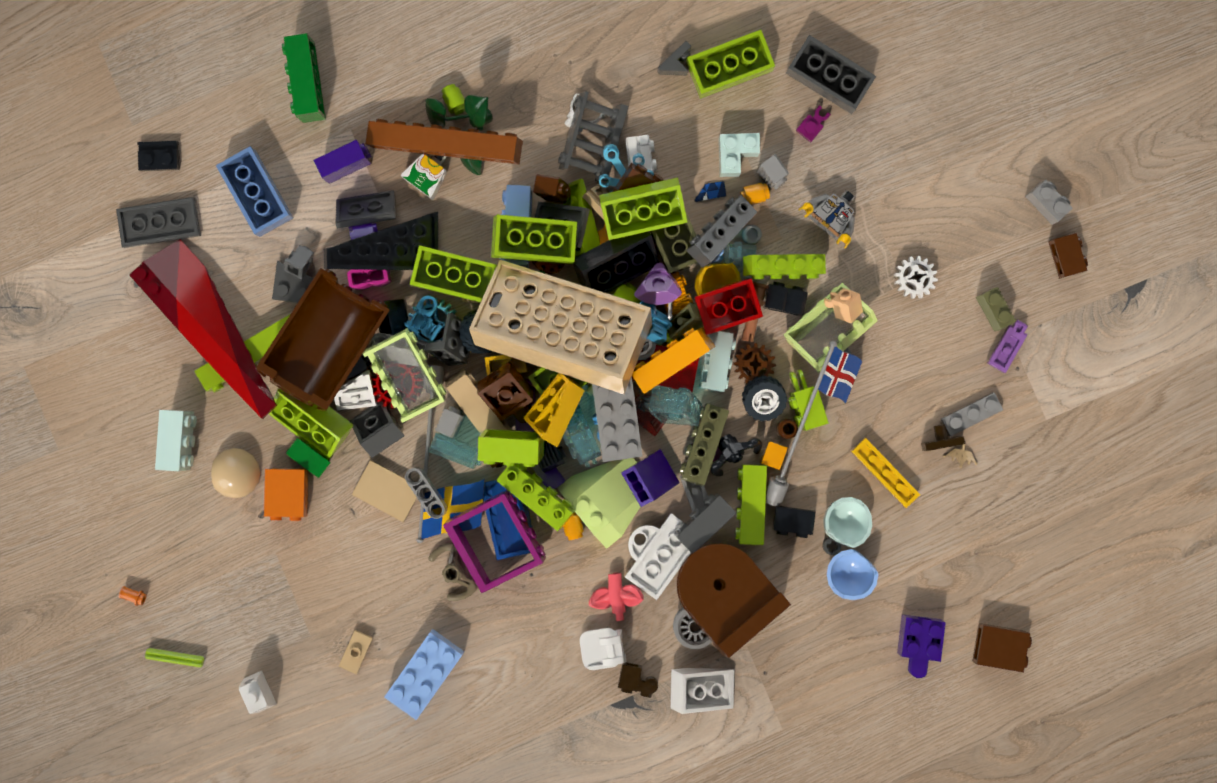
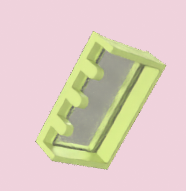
(820, 327)
(406, 374)

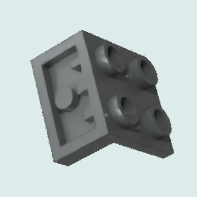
(450, 349)

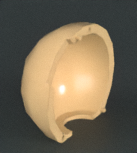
(235, 473)

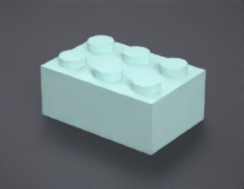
(175, 440)

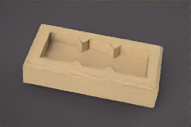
(355, 651)

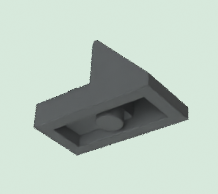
(672, 66)

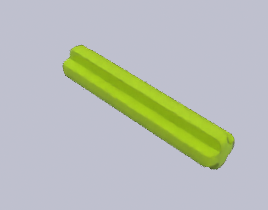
(174, 657)

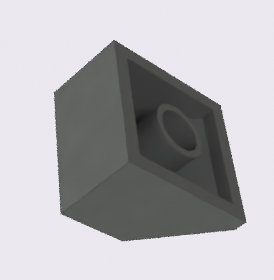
(376, 429)

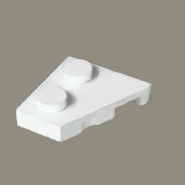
(356, 393)

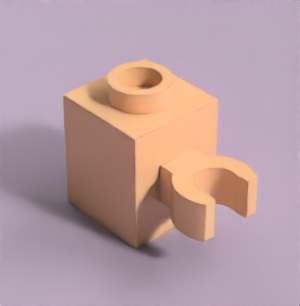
(846, 305)

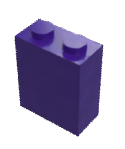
(343, 161)
(650, 478)

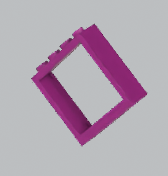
(468, 555)

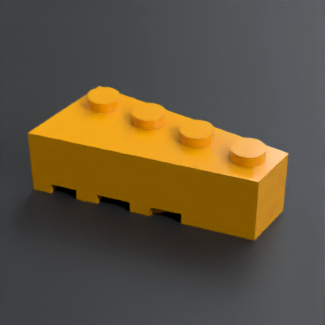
(673, 359)

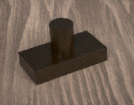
(942, 440)

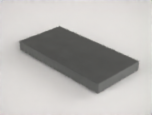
(158, 222)

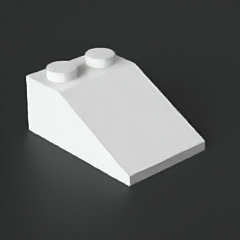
(701, 689)

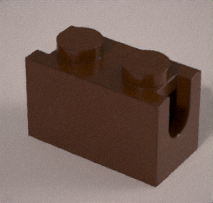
(1068, 255)

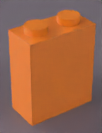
(286, 494)

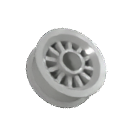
(696, 644)

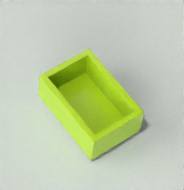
(510, 447)

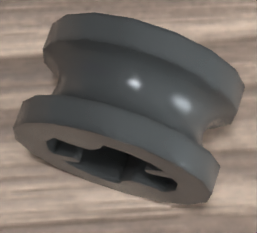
(834, 551)

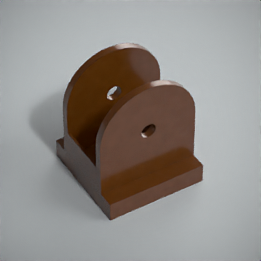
(741, 605)

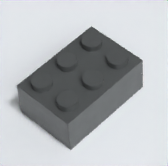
(704, 522)

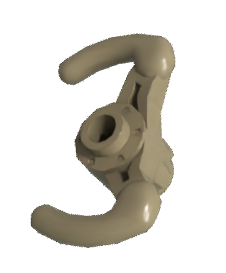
(470, 584)

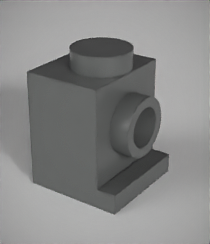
(299, 262)

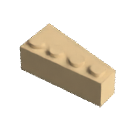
(464, 391)

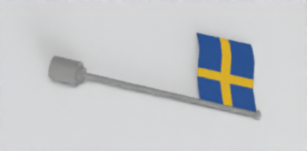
(457, 498)

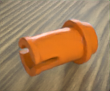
(136, 597)

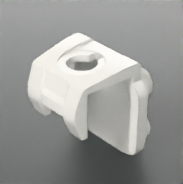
(602, 648)

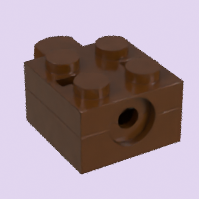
(506, 393)

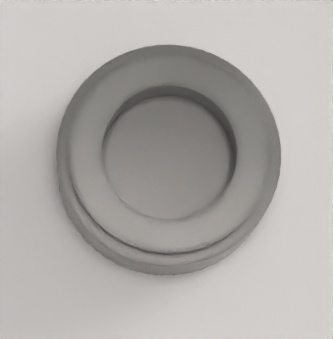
(751, 234)

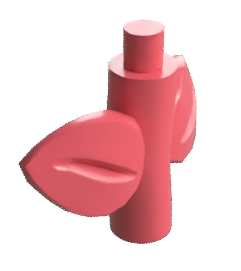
(616, 596)

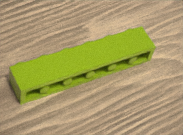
(256, 345)

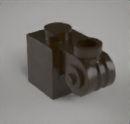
(631, 681)

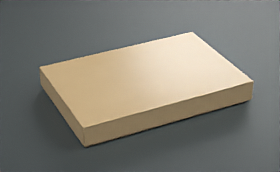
(385, 491)

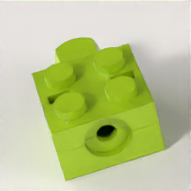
(799, 400)

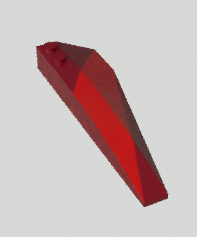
(189, 299)

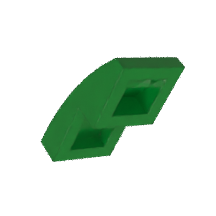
(307, 457)

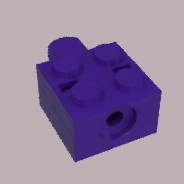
(920, 641)

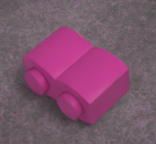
(366, 278)

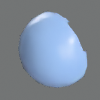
(851, 575)

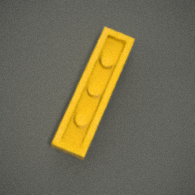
(885, 472)

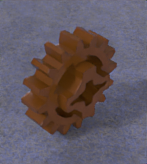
(746, 363)

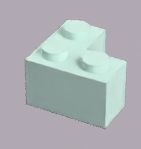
(734, 147)

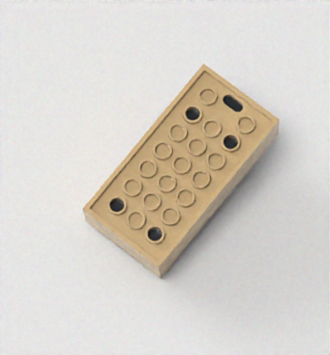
(561, 326)

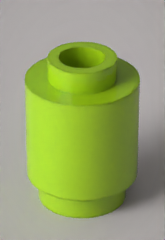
(453, 99)

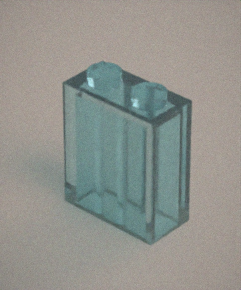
(455, 450)

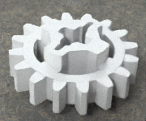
(913, 269)

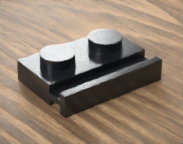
(158, 156)

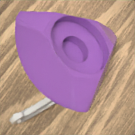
(659, 288)

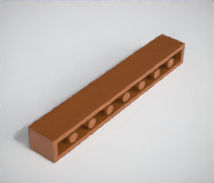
(444, 142)

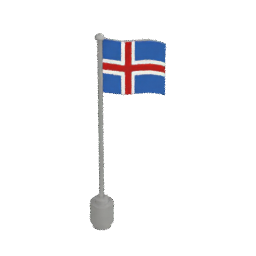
(835, 381)

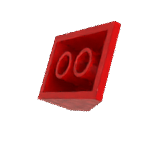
(728, 306)

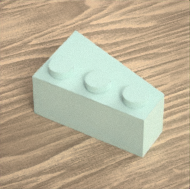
(718, 362)

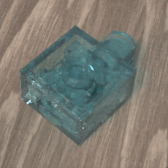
(672, 406)
(581, 439)

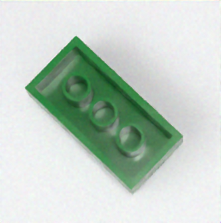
(304, 78)

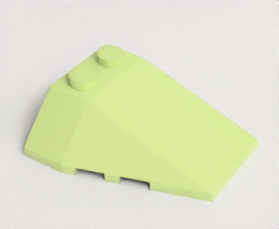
(603, 499)

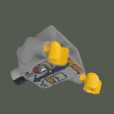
(832, 215)

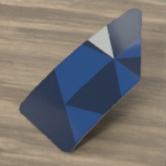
(711, 191)

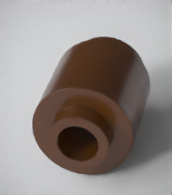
(793, 428)

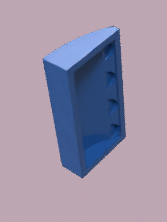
(504, 533)

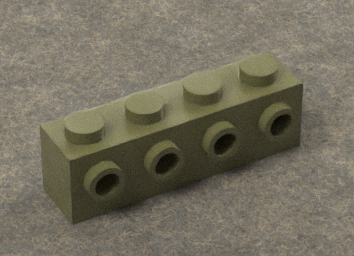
(704, 445)

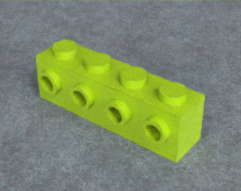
(784, 265)
(536, 495)
(752, 504)

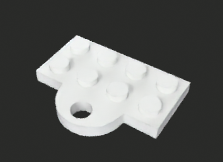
(657, 557)

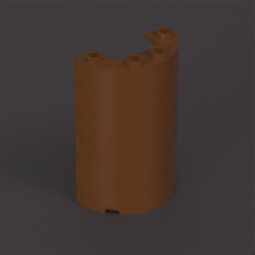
(321, 340)

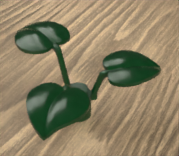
(478, 115)

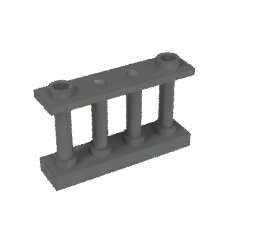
(612, 135)

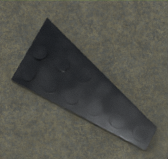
(385, 249)

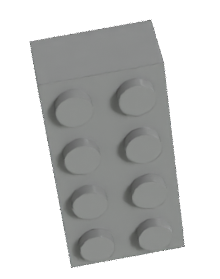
(617, 423)

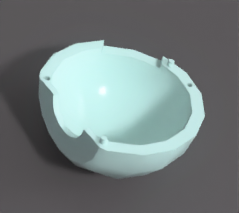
(848, 521)

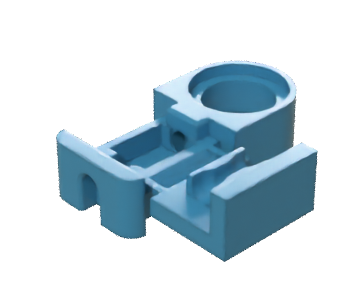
(421, 321)
(660, 325)

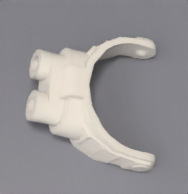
(570, 116)

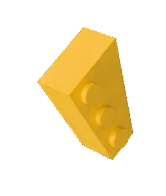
(555, 408)

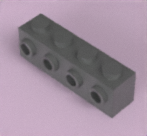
(721, 230)

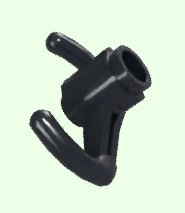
(733, 451)

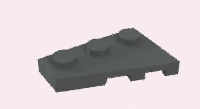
(287, 286)

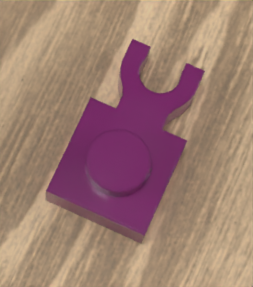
(811, 125)

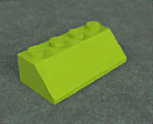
(317, 428)

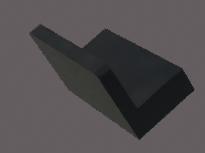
(395, 318)

